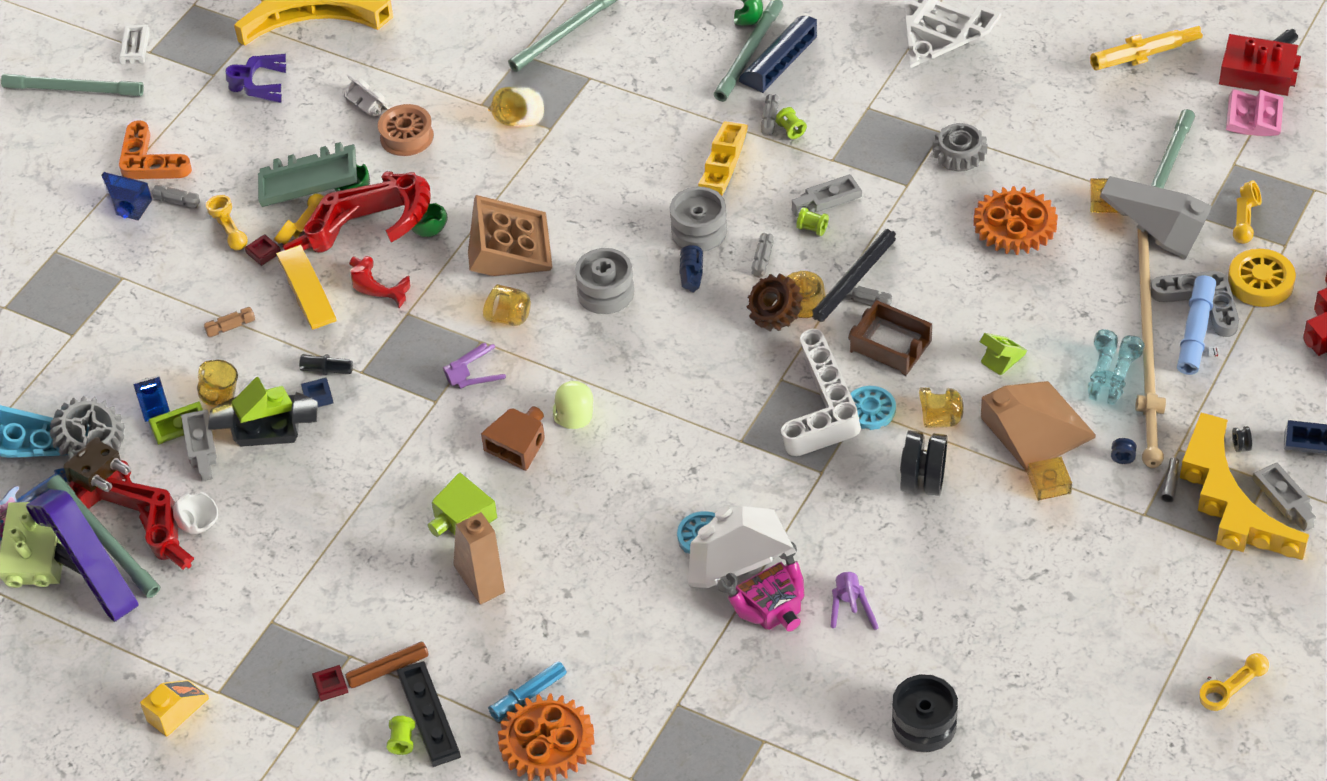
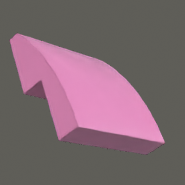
(1254, 114)

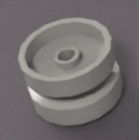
(698, 218)
(604, 280)

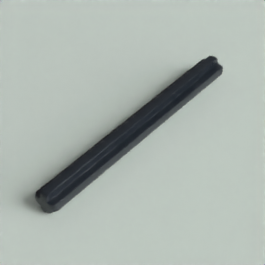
(853, 275)

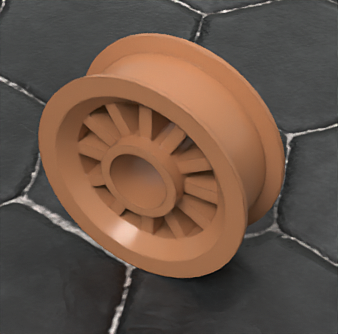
(405, 130)

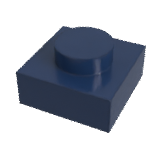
(318, 391)

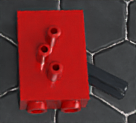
(1261, 63)

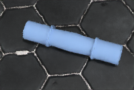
(1196, 325)

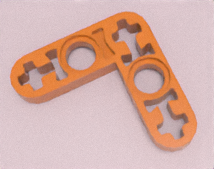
(140, 158)

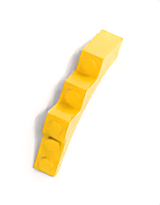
(277, 13)
(1221, 496)

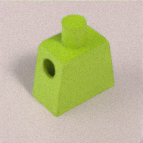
(459, 502)

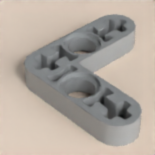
(1221, 293)

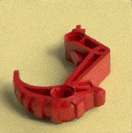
(343, 205)
(155, 513)

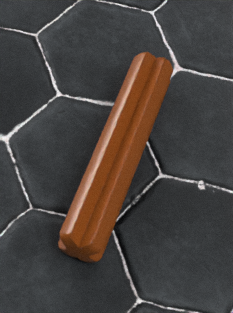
(386, 664)

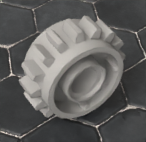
(959, 147)

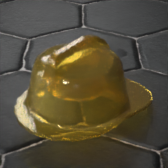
(517, 106)
(811, 289)

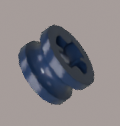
(1123, 451)

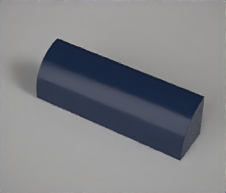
(780, 54)
(1305, 437)

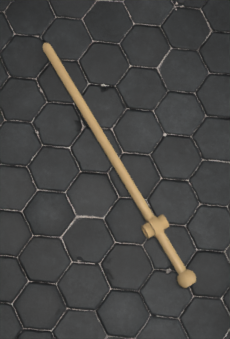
(1150, 403)

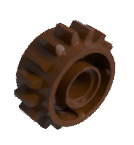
(783, 311)

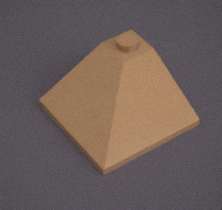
(507, 239)
(1034, 421)

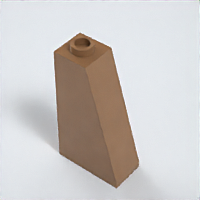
(478, 558)

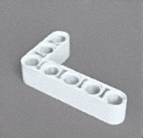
(839, 418)

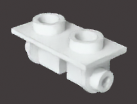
(359, 90)

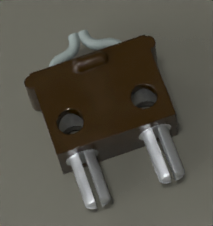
(94, 465)

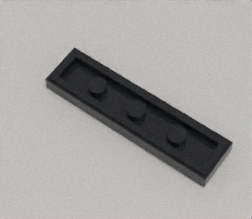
(428, 714)

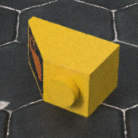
(172, 704)

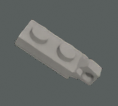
(827, 195)
(199, 442)
(1285, 495)

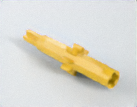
(1138, 49)

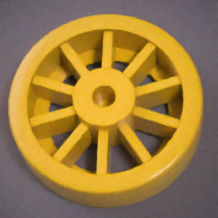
(1260, 283)

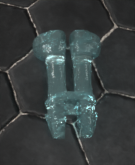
(1106, 345)

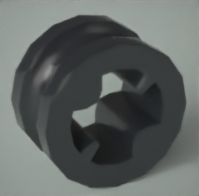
(1242, 439)

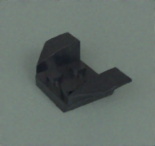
(268, 430)

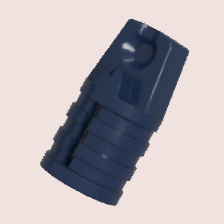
(691, 267)

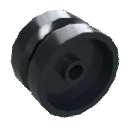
(921, 462)
(924, 713)

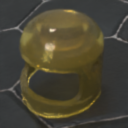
(511, 302)
(217, 382)
(941, 409)

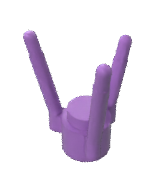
(457, 370)
(849, 590)

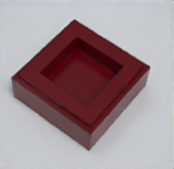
(262, 250)
(330, 683)

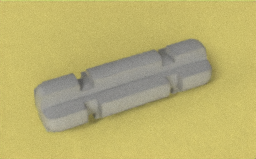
(769, 114)
(175, 196)
(762, 254)
(869, 296)

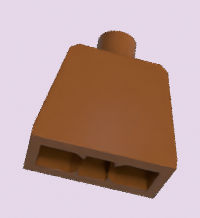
(515, 437)

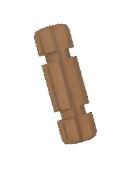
(229, 322)

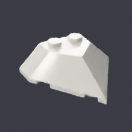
(938, 27)
(736, 543)

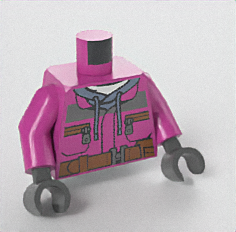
(769, 596)

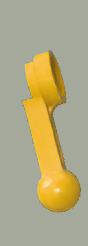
(1249, 198)
(295, 229)
(236, 239)
(1255, 666)

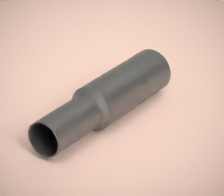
(1170, 480)

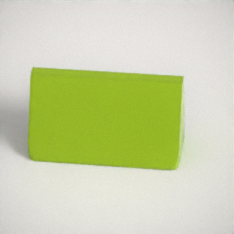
(169, 425)

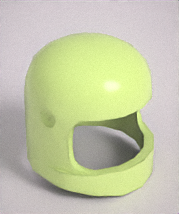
(573, 405)

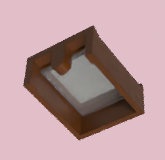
(891, 336)

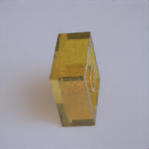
(1097, 204)
(1049, 478)

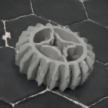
(72, 420)

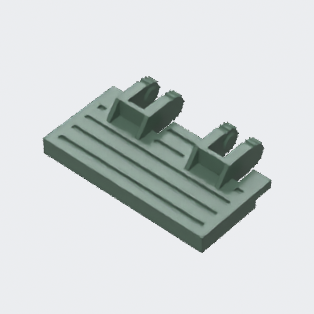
(307, 175)

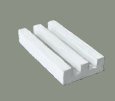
(133, 56)

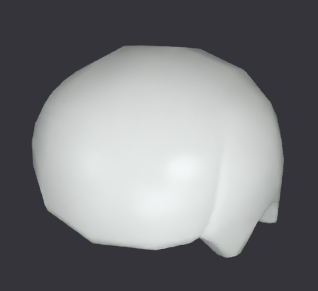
(195, 512)

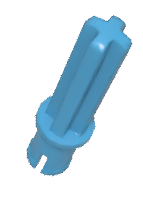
(527, 690)

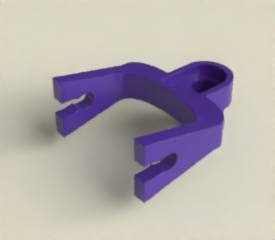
(242, 75)

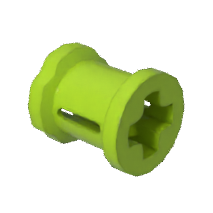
(791, 122)
(812, 221)
(400, 737)

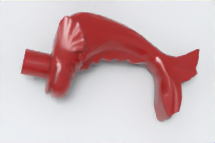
(364, 283)

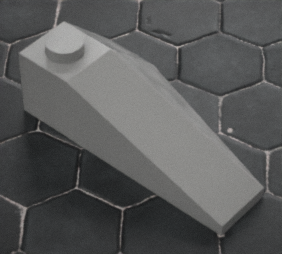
(1165, 214)

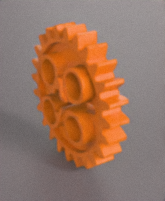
(1015, 220)
(546, 738)

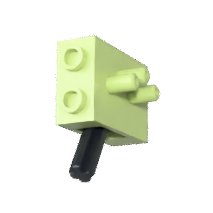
(30, 551)

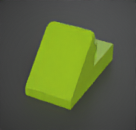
(1000, 352)
(258, 402)

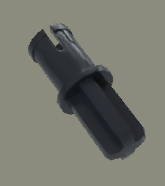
(325, 364)

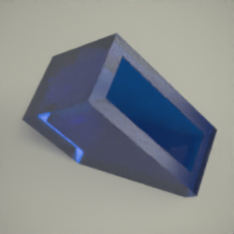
(127, 195)
(151, 397)

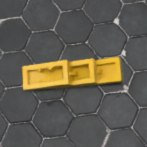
(723, 156)
(306, 287)

